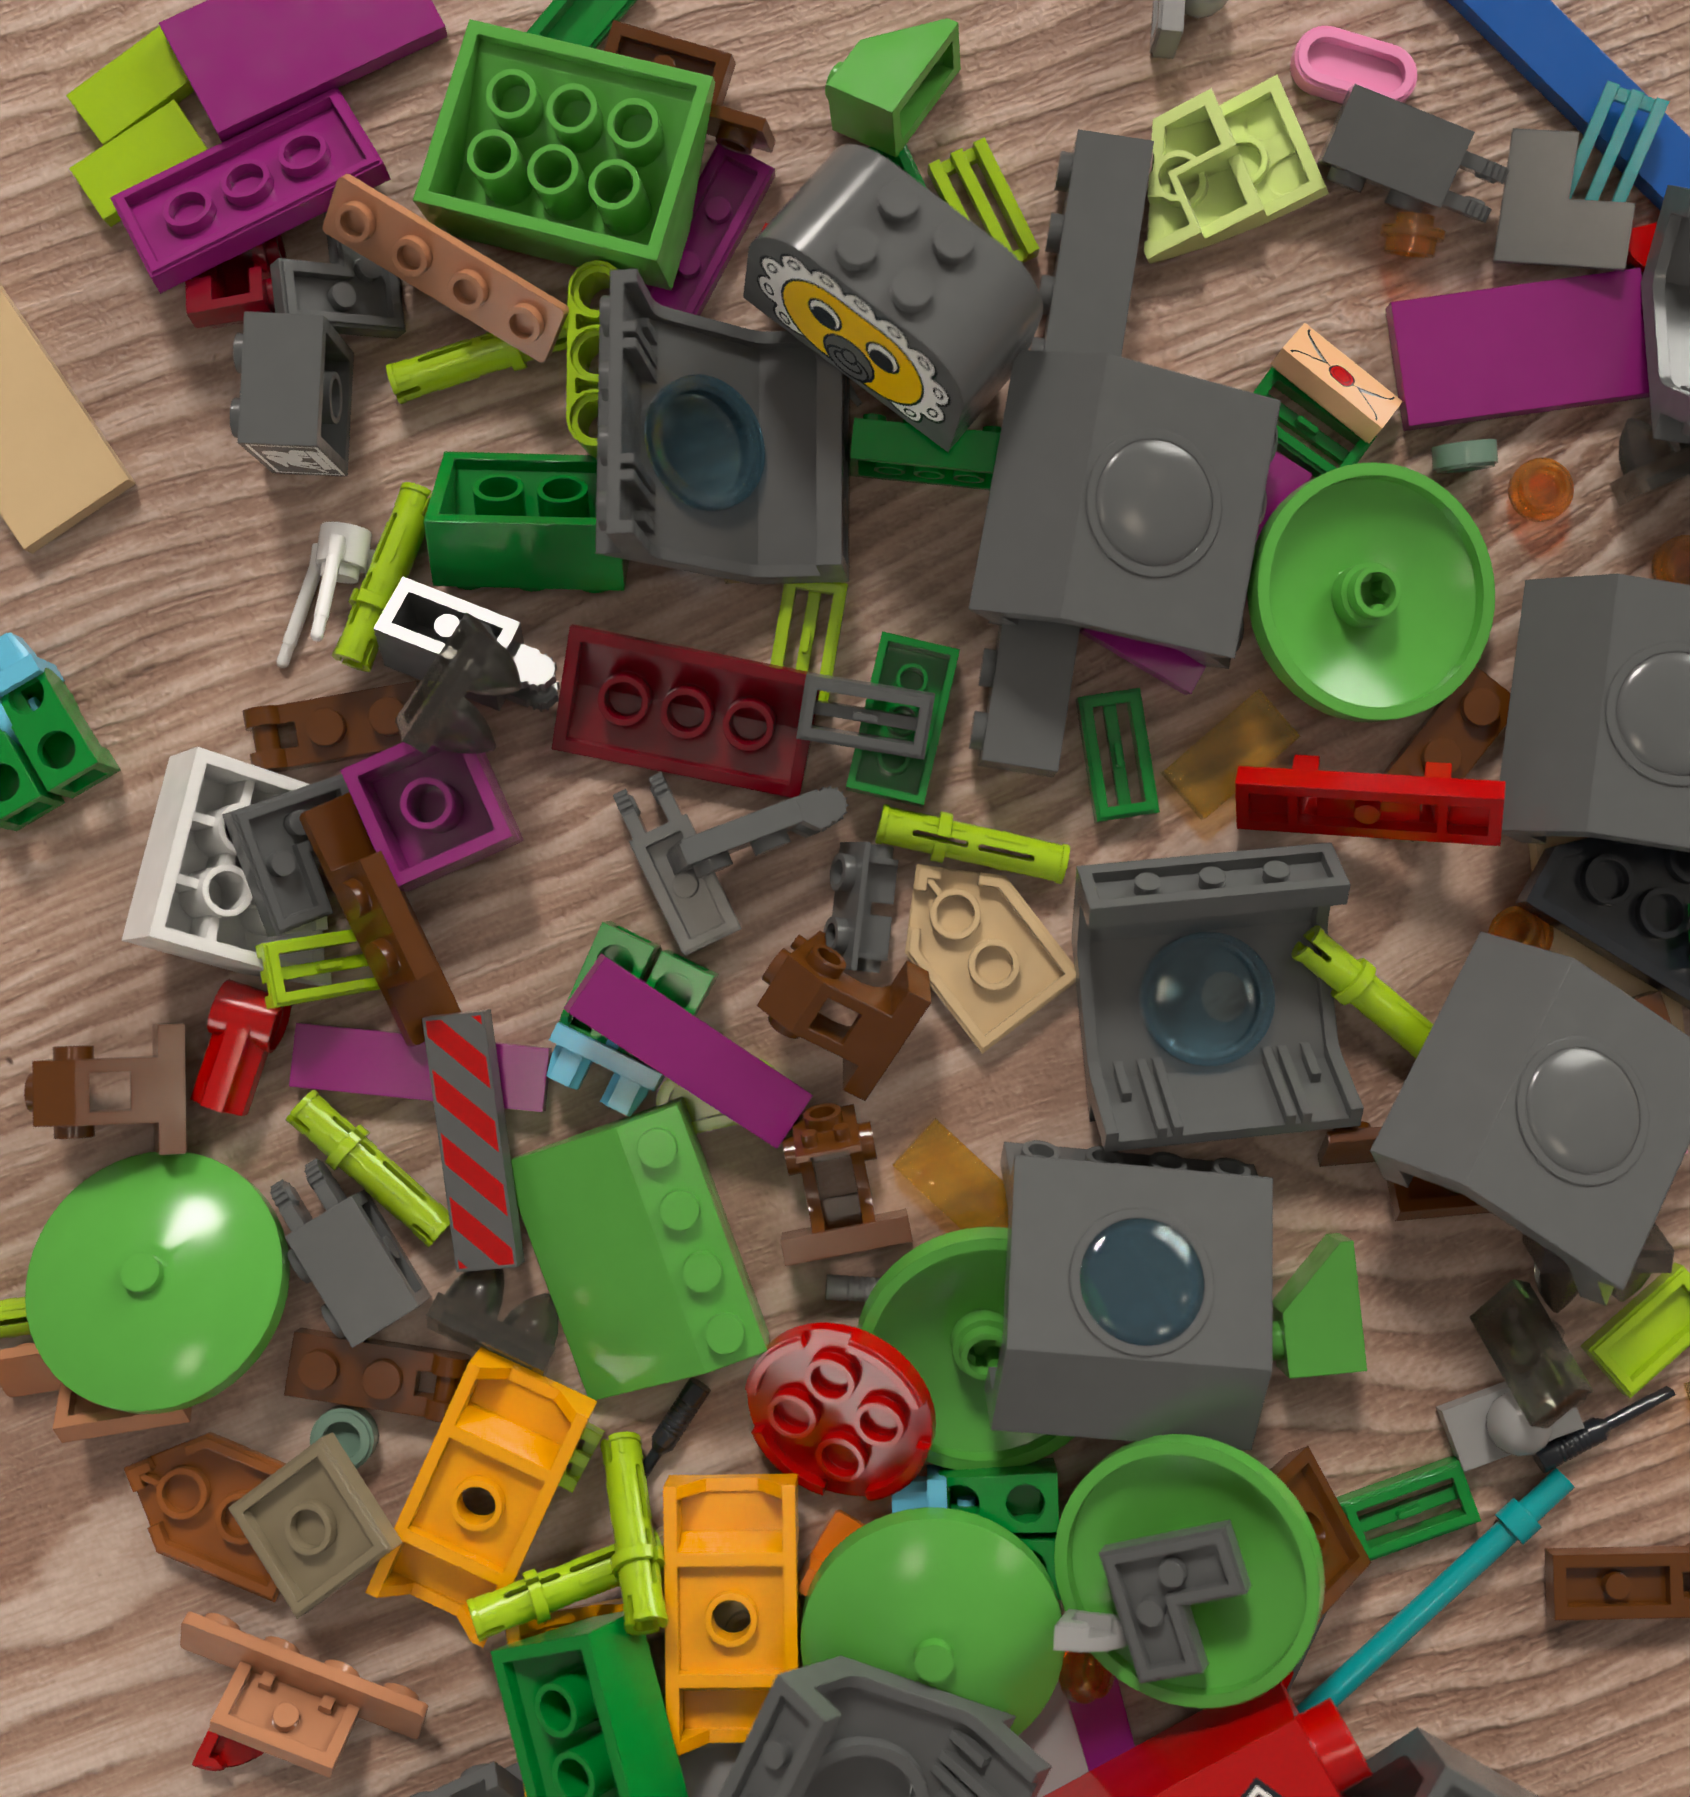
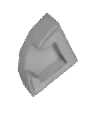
(1088, 1632)

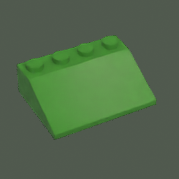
(567, 152)
(638, 1253)

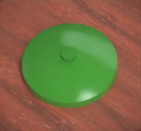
(1371, 592)
(157, 1283)
(947, 1318)
(1184, 1484)
(942, 1606)

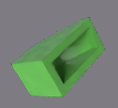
(893, 83)
(1319, 1314)

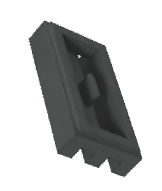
(869, 690)

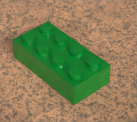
(905, 454)
(913, 666)

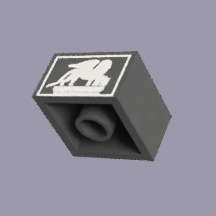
(293, 393)

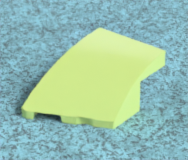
(1226, 169)

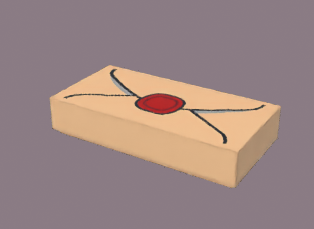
(1336, 383)

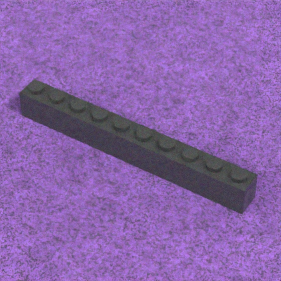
(1087, 314)

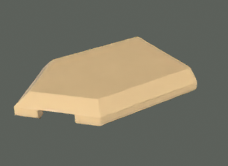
(983, 951)

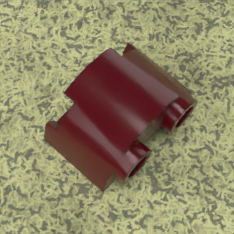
(234, 287)

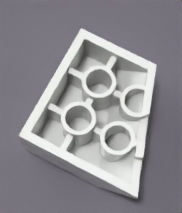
(190, 880)

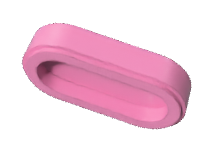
(1335, 59)

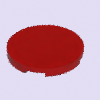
(841, 1411)

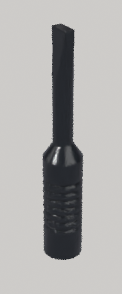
(676, 1421)
(1594, 1432)

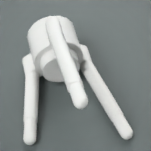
(337, 557)

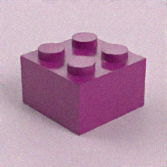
(430, 811)

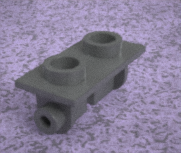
(861, 876)

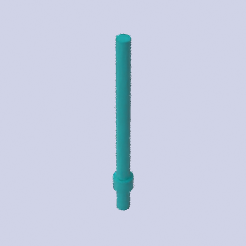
(1516, 1523)

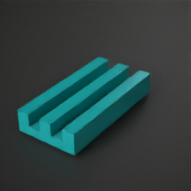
(1633, 101)

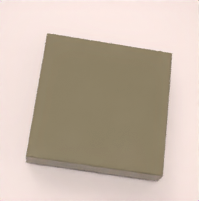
(315, 1525)

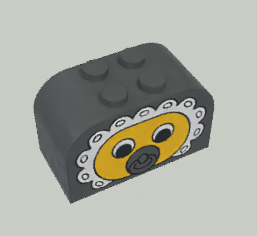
(895, 291)

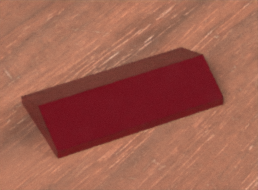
(682, 711)

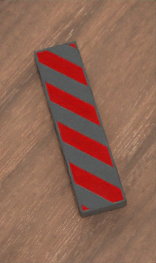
(473, 1140)

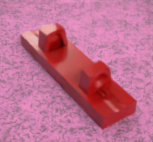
(1370, 803)

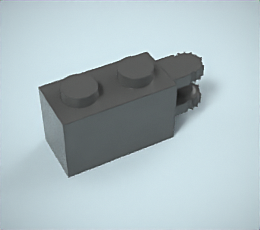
(1404, 154)
(422, 620)
(348, 1257)

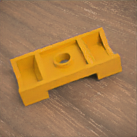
(499, 1434)
(721, 1544)

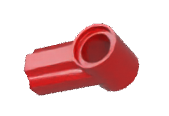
(238, 1047)

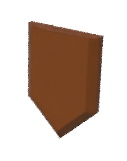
(188, 1503)

